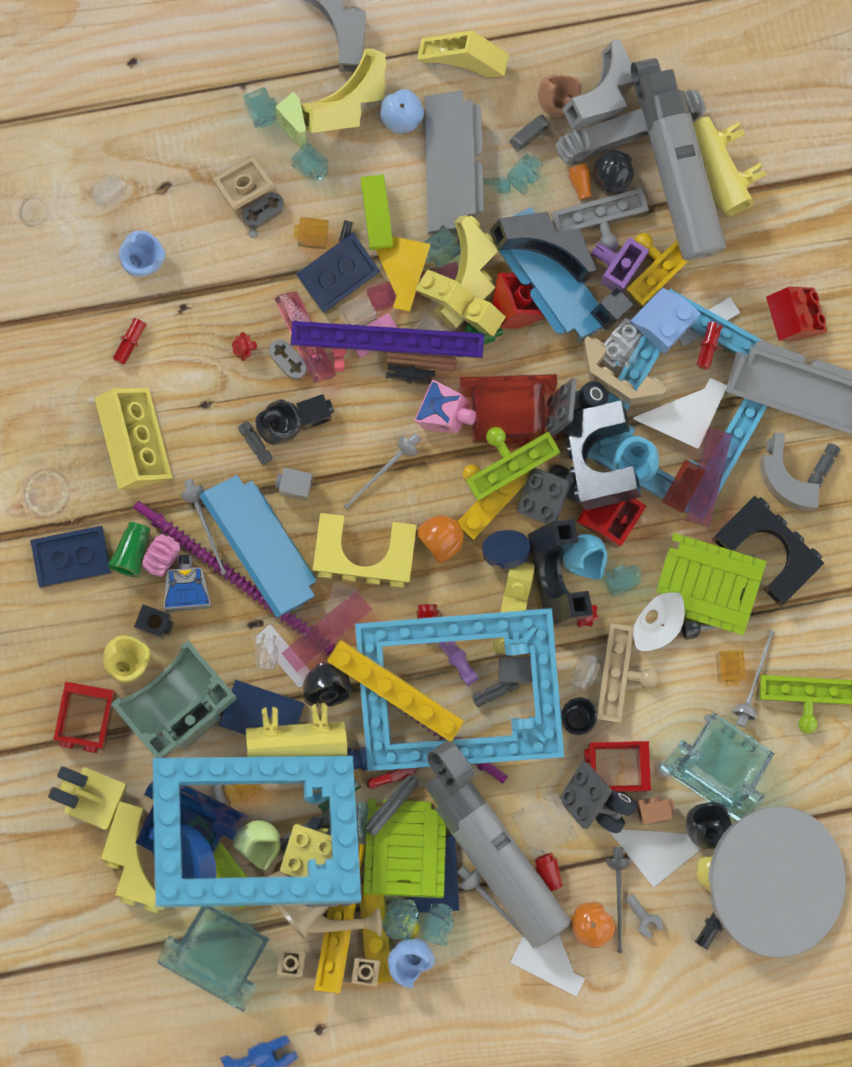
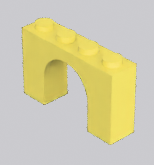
(331, 561)

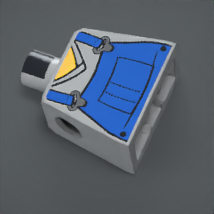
(186, 587)

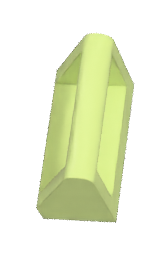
(291, 119)

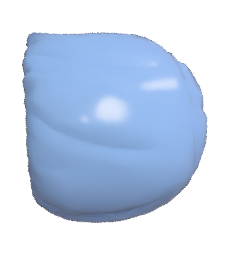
(400, 119)
(143, 250)
(409, 960)

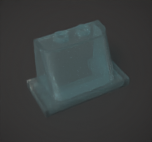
(721, 766)
(217, 955)

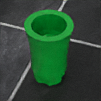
(130, 550)

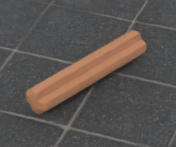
(422, 361)

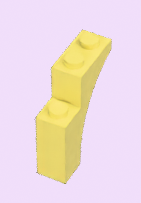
(343, 107)
(475, 253)
(122, 850)

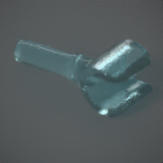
(502, 184)

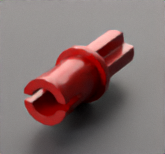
(129, 341)
(709, 345)

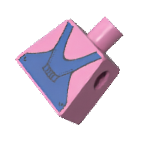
(444, 410)

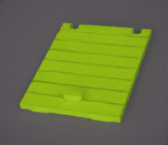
(712, 582)
(406, 851)

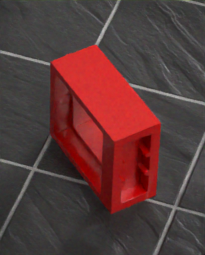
(85, 691)
(643, 762)

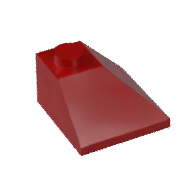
(515, 302)

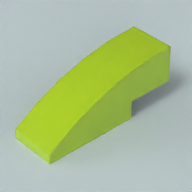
(376, 212)

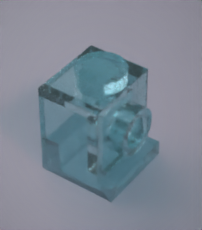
(310, 162)
(524, 173)
(442, 247)
(622, 579)
(400, 919)
(438, 924)

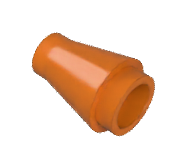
(581, 180)

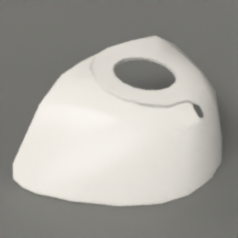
(670, 614)

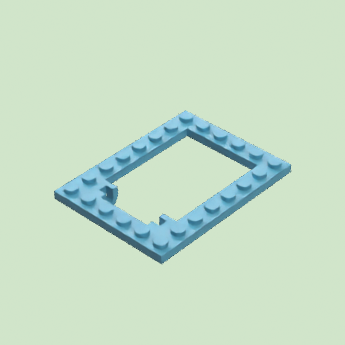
(741, 427)
(531, 737)
(328, 883)

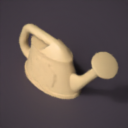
(311, 919)

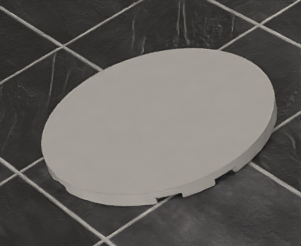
(777, 881)

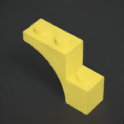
(458, 299)
(515, 595)

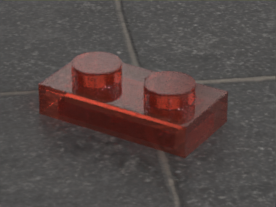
(684, 486)

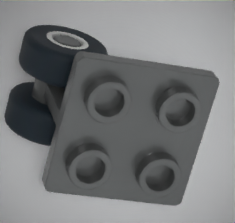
(568, 400)
(547, 493)
(587, 797)

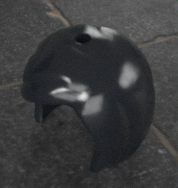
(613, 179)
(283, 418)
(707, 824)

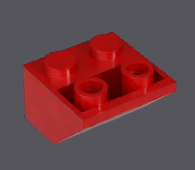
(796, 313)
(612, 521)

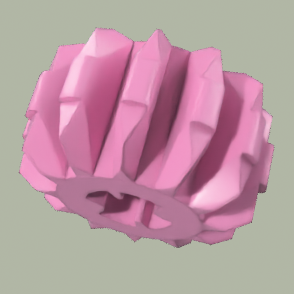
(161, 555)

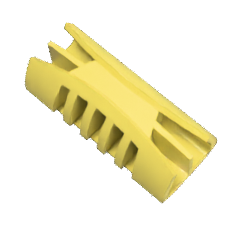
(726, 183)
(298, 740)

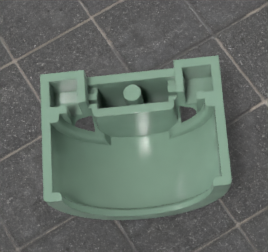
(176, 704)

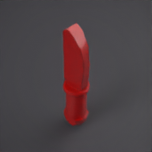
(389, 777)

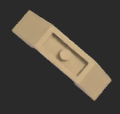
(648, 391)
(306, 965)

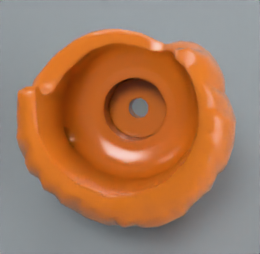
(441, 536)
(581, 925)

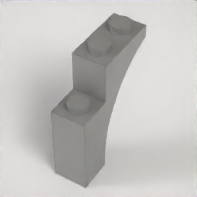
(348, 28)
(606, 99)

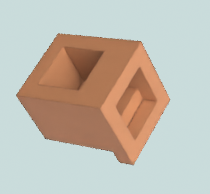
(655, 811)

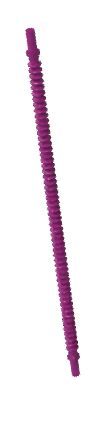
(159, 521)

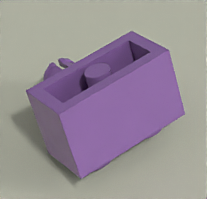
(622, 264)

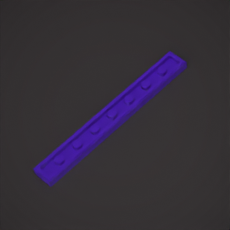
(387, 339)

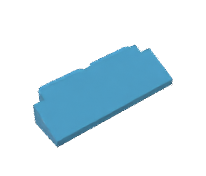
(554, 291)
(261, 544)

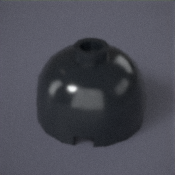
(326, 685)

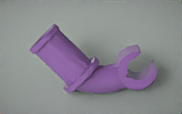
(458, 659)

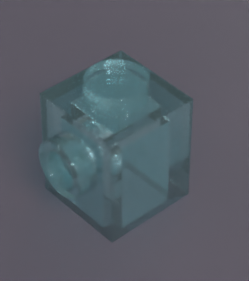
(260, 107)

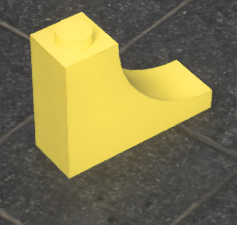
(465, 51)

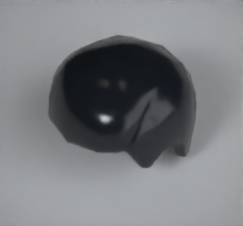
(579, 716)

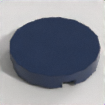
(506, 549)

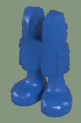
(263, 1055)

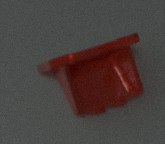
(508, 403)

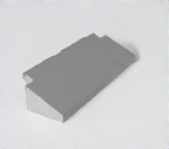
(452, 175)
(789, 384)

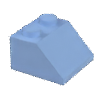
(665, 319)

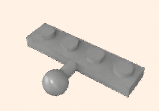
(600, 214)

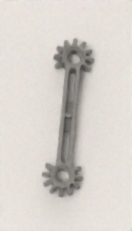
(615, 132)

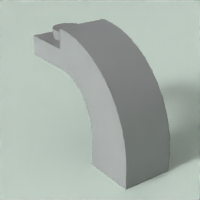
(780, 484)

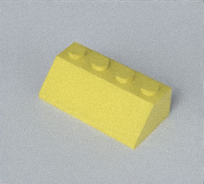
(133, 437)

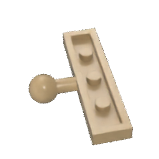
(616, 673)

